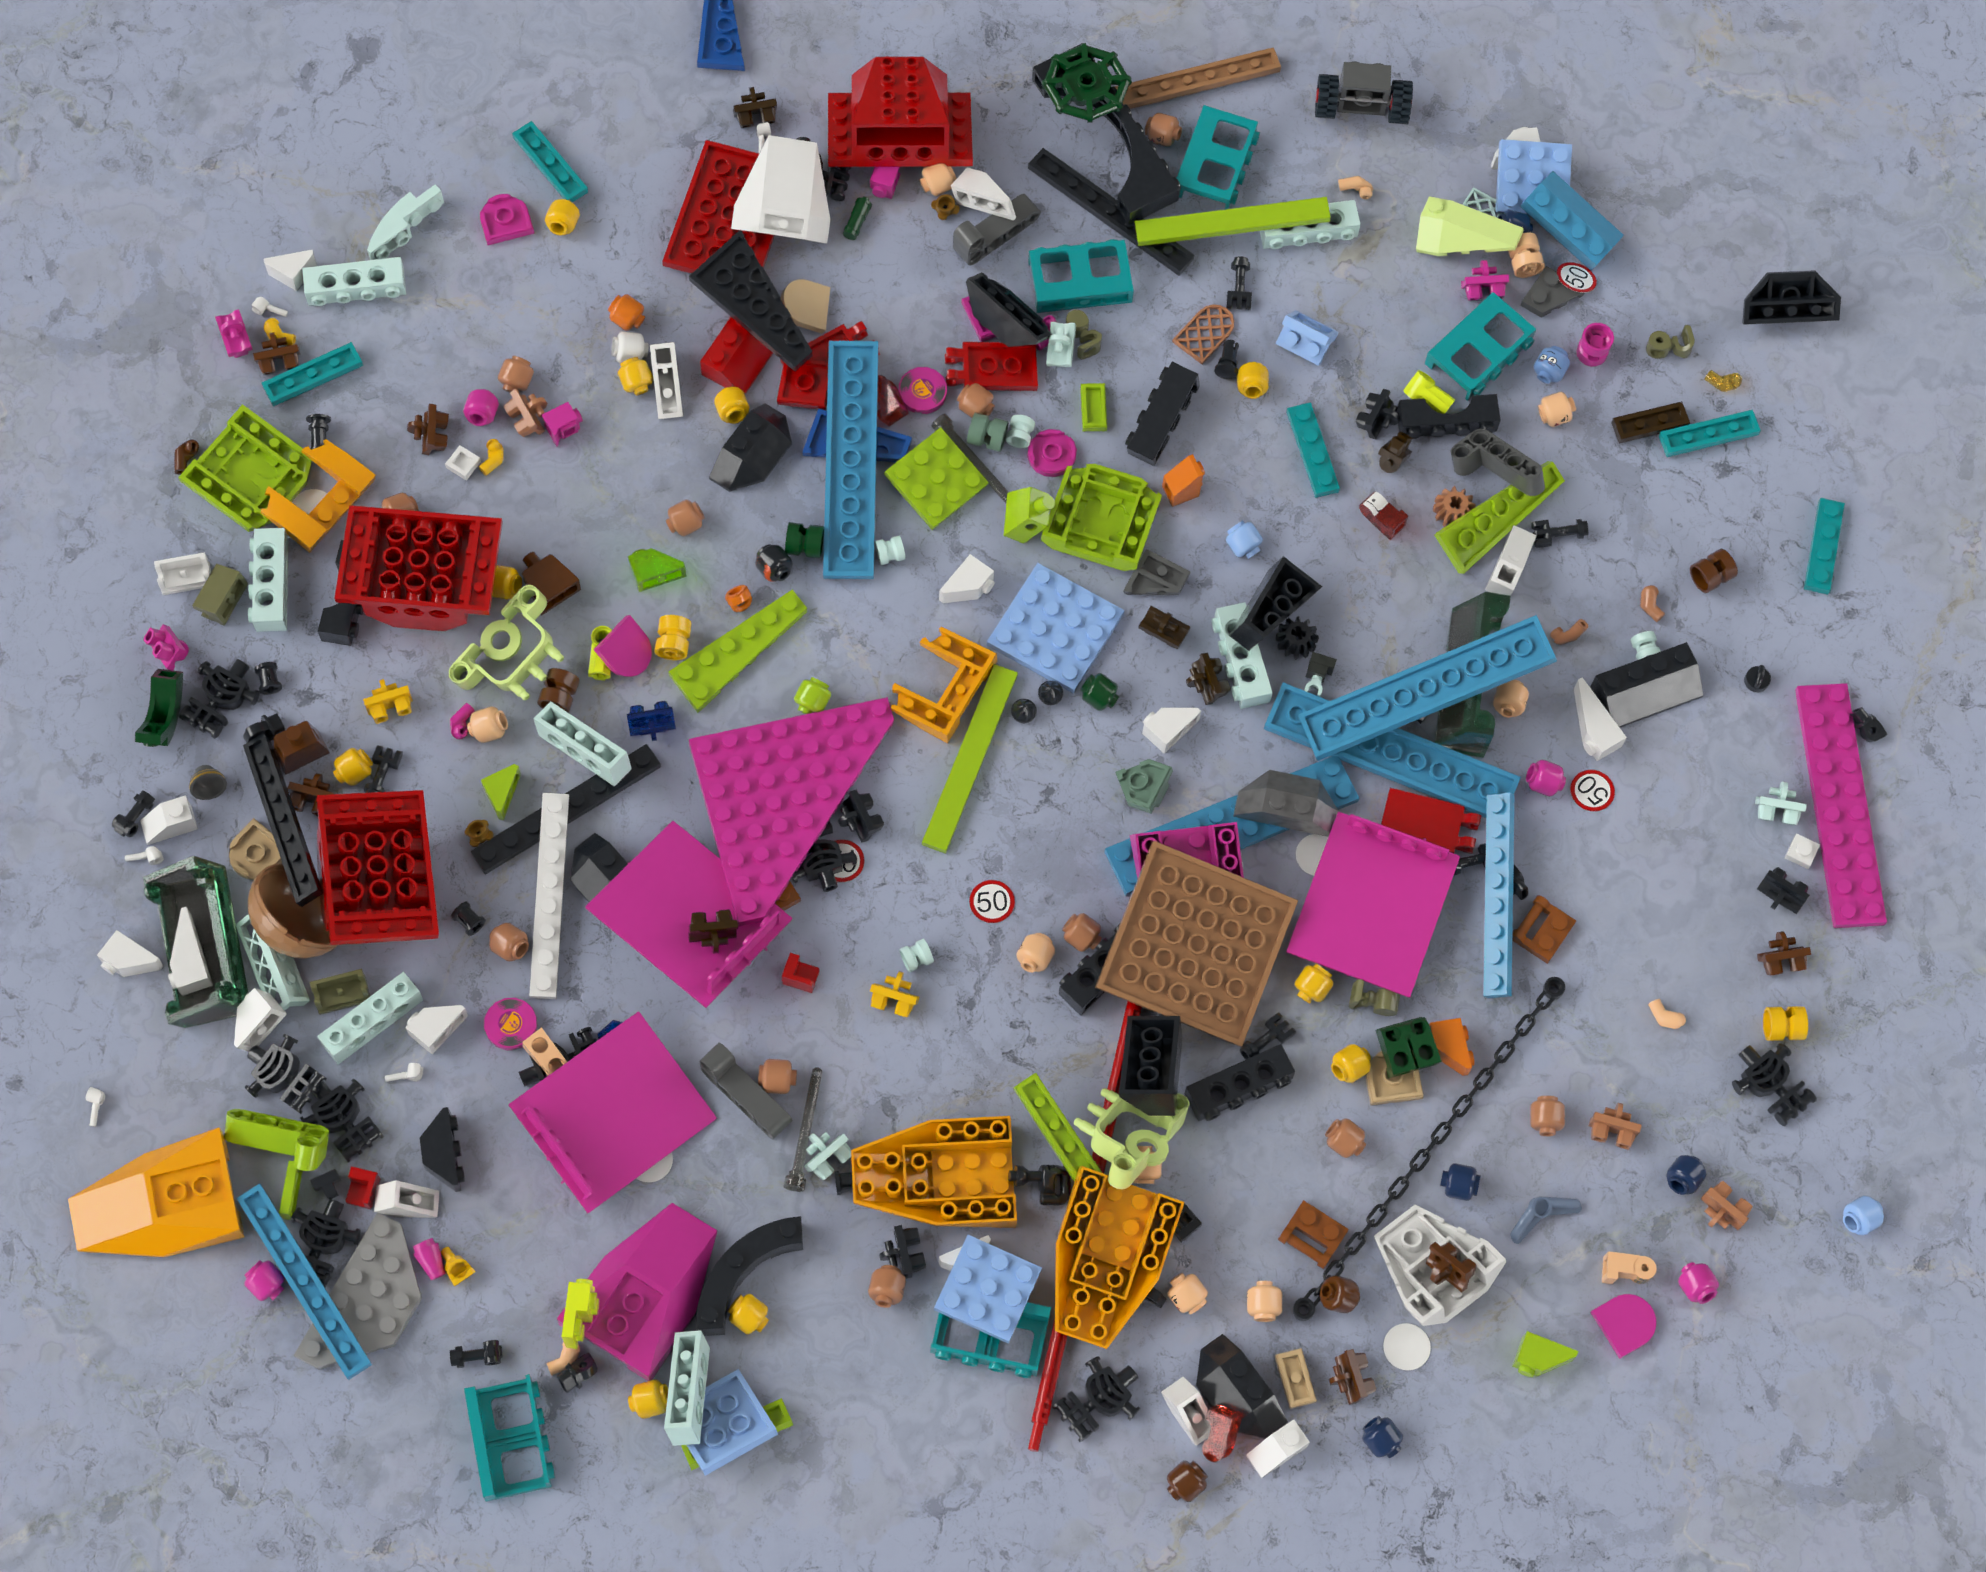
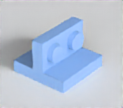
(1306, 337)

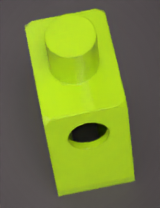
(1026, 513)

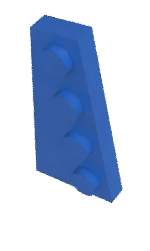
(719, 37)
(890, 444)

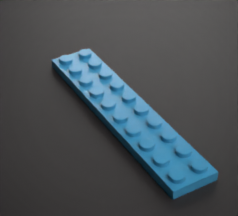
(851, 460)
(1427, 687)
(1401, 757)
(1328, 771)

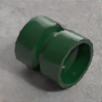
(804, 540)

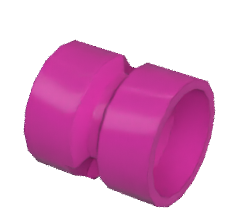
(1595, 344)

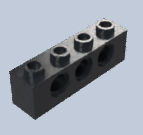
(1071, 989)
(1273, 1060)

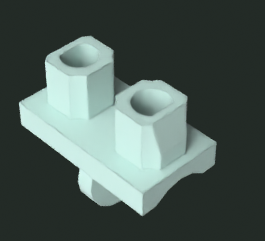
(1061, 344)
(1767, 805)
(837, 1147)

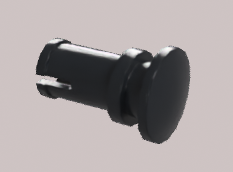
(1227, 363)
(318, 428)

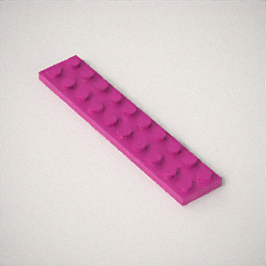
(1840, 806)

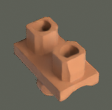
(520, 405)
(1615, 1122)
(1722, 1210)

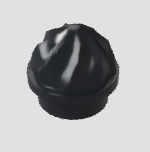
(1050, 692)
(1023, 711)

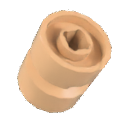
(1527, 258)

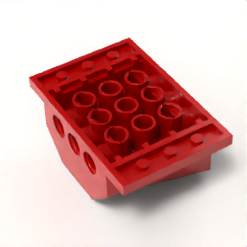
(899, 118)
(418, 566)
(375, 867)

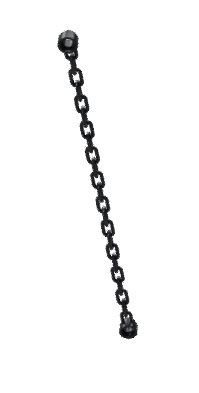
(1556, 982)

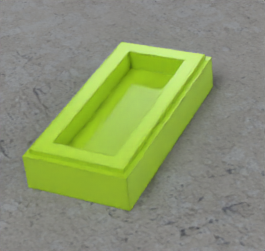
(1093, 407)
(290, 1191)

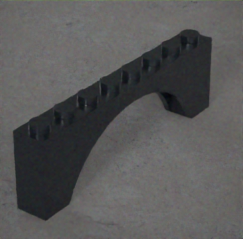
(1149, 181)

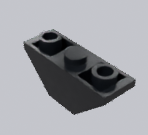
(441, 1150)

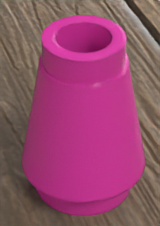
(430, 1258)

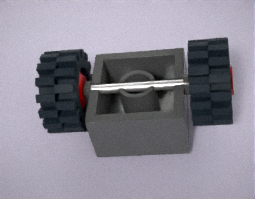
(1364, 90)

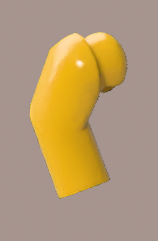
(271, 325)
(495, 456)

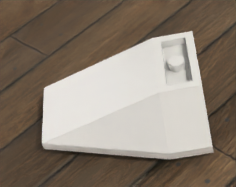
(785, 193)

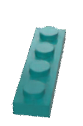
(550, 162)
(312, 374)
(1709, 433)
(1313, 450)
(1824, 546)

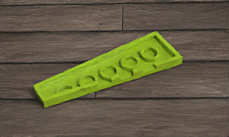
(1484, 526)
(720, 662)

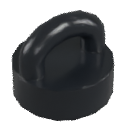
(1757, 678)

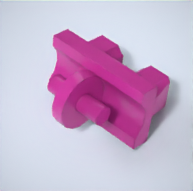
(1474, 284)
(234, 334)
(166, 646)

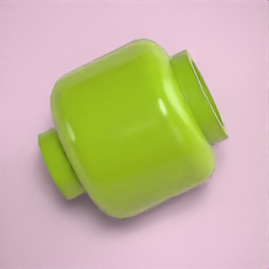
(812, 696)

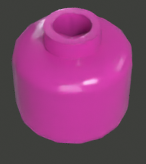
(481, 407)
(1545, 777)
(264, 1280)
(1698, 1282)

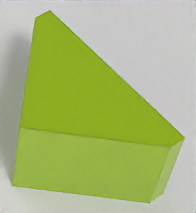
(501, 788)

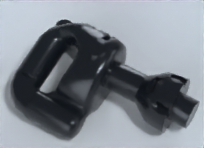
(1046, 1182)

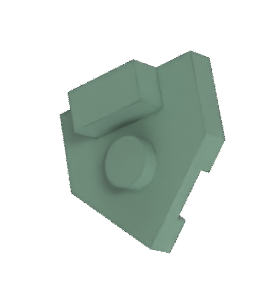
(1145, 784)

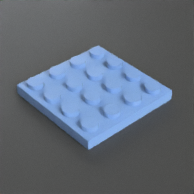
(1055, 628)

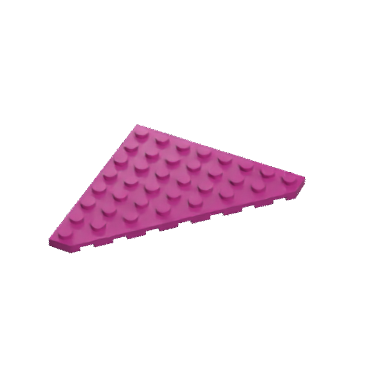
(776, 790)

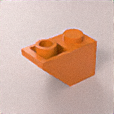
(1183, 481)
(1452, 1045)

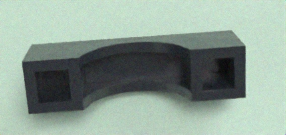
(1420, 419)
(339, 622)

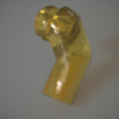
(1724, 383)

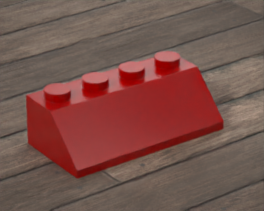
(734, 357)

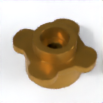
(945, 200)
(475, 828)

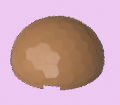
(281, 921)

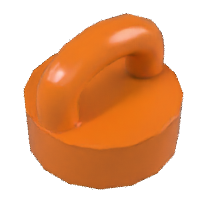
(737, 596)

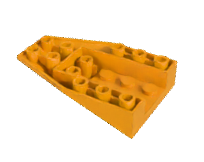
(940, 1173)
(161, 1202)
(1108, 1255)

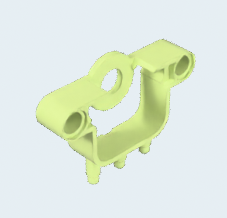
(529, 666)
(1128, 1160)

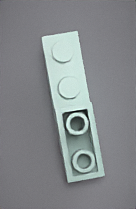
(395, 226)

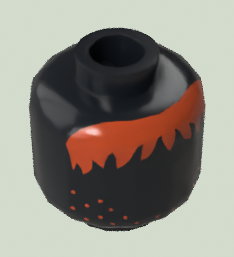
(773, 563)

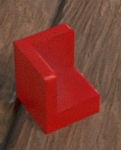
(799, 974)
(362, 1187)

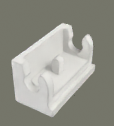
(182, 573)

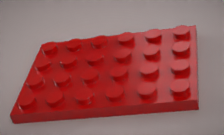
(709, 208)

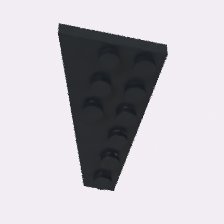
(746, 293)

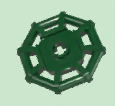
(1086, 94)

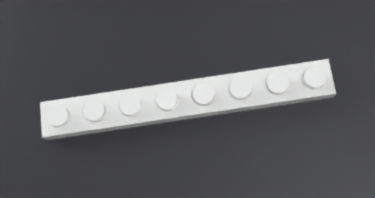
(549, 896)

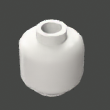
(629, 345)

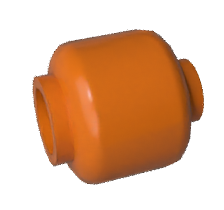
(626, 312)

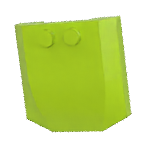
(243, 465)
(1102, 516)

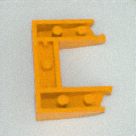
(311, 528)
(944, 717)

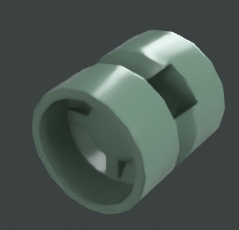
(987, 432)

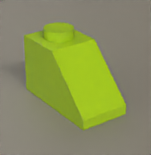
(1540, 1355)

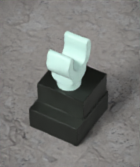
(1317, 669)

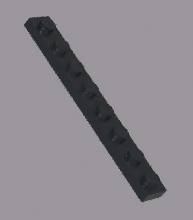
(1104, 208)
(581, 800)
(283, 820)

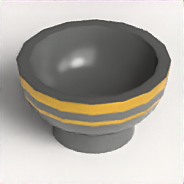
(207, 783)

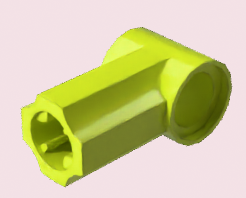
(1424, 387)
(597, 668)

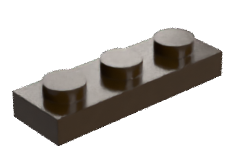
(1649, 422)

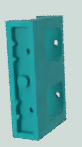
(1203, 148)
(1083, 288)
(1472, 332)
(1033, 1318)
(492, 1443)

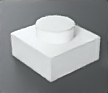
(463, 462)
(1802, 851)

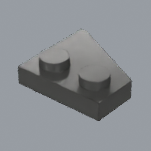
(1548, 294)
(1156, 576)

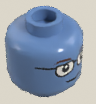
(1551, 364)

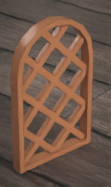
(1212, 349)

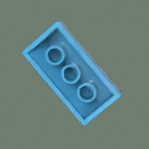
(1571, 220)

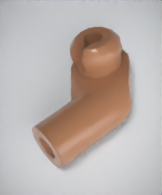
(1648, 603)
(1571, 635)

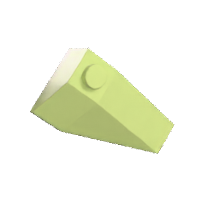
(1458, 228)

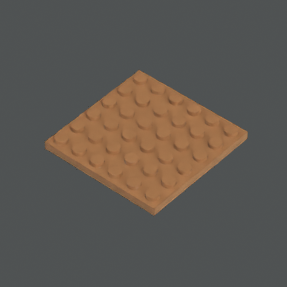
(1196, 943)

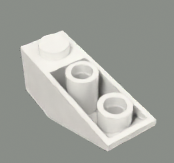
(1511, 562)

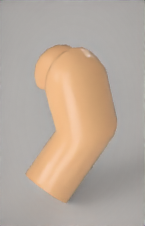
(1359, 184)
(1666, 1018)
(567, 1356)

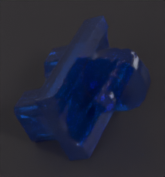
(651, 721)

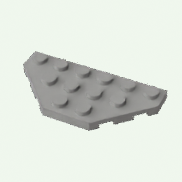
(373, 1294)

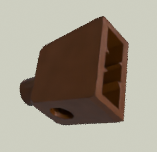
(550, 578)
(299, 746)

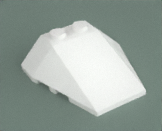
(1405, 1252)

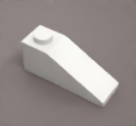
(980, 192)
(666, 380)
(1597, 727)
(187, 958)

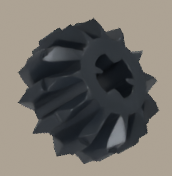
(1306, 636)

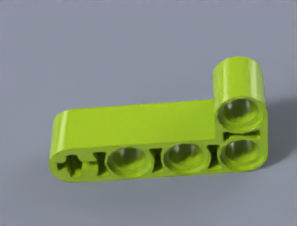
(280, 1135)

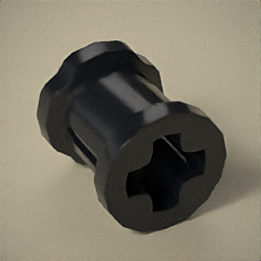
(270, 685)
(468, 918)
(843, 1182)

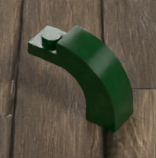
(163, 709)

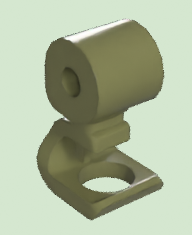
(1082, 326)
(1660, 344)
(1383, 1001)

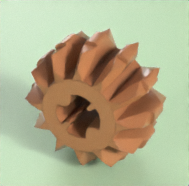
(1452, 499)

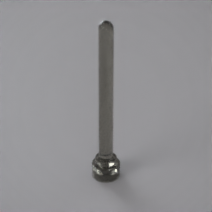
(946, 424)
(795, 1180)

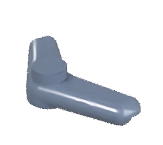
(1541, 1208)

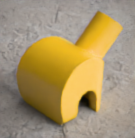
(456, 1266)

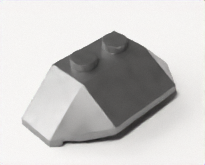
(1287, 802)

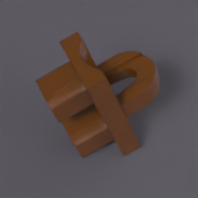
(1444, 1257)

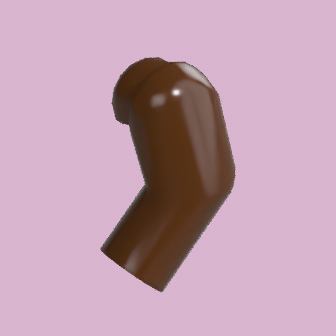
(184, 454)

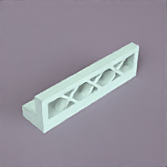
(284, 972)

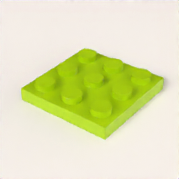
(936, 478)

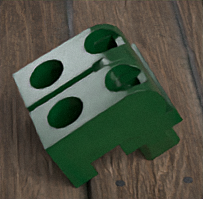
(1408, 1046)

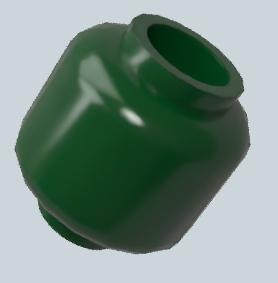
(1099, 692)

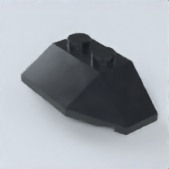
(1791, 299)
(1005, 313)
(752, 449)
(595, 866)
(1232, 1381)

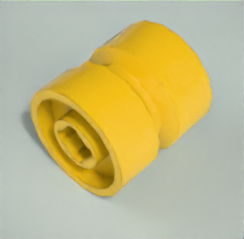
(674, 635)
(1785, 1023)

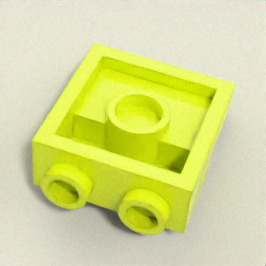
(579, 1308)

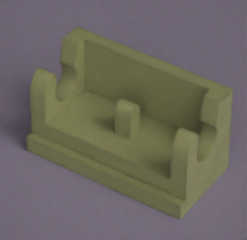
(220, 594)
(340, 991)

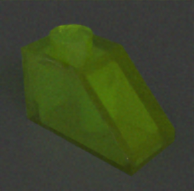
(654, 568)

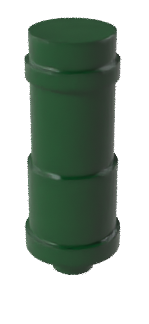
(858, 216)

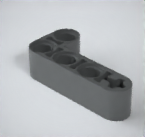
(980, 240)
(1487, 449)
(721, 1069)

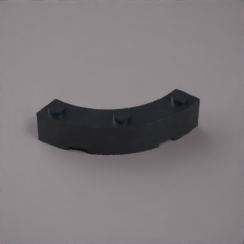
(737, 1263)

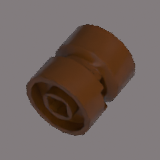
(1713, 571)
(559, 687)

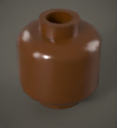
(1339, 1294)
(1186, 1481)

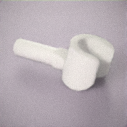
(763, 130)
(261, 304)
(152, 853)
(413, 1073)
(97, 1098)

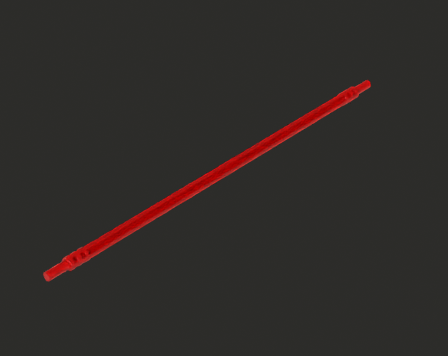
(1058, 1340)

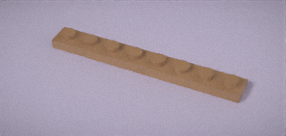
(1202, 78)

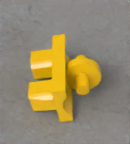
(386, 698)
(882, 993)

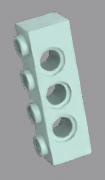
(1342, 213)
(344, 274)
(273, 616)
(1246, 693)
(582, 743)
(370, 1018)
(687, 1388)

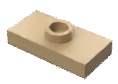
(1295, 1378)

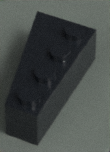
(1162, 413)
(1276, 598)

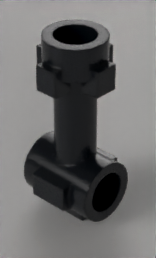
(126, 824)
(490, 1353)

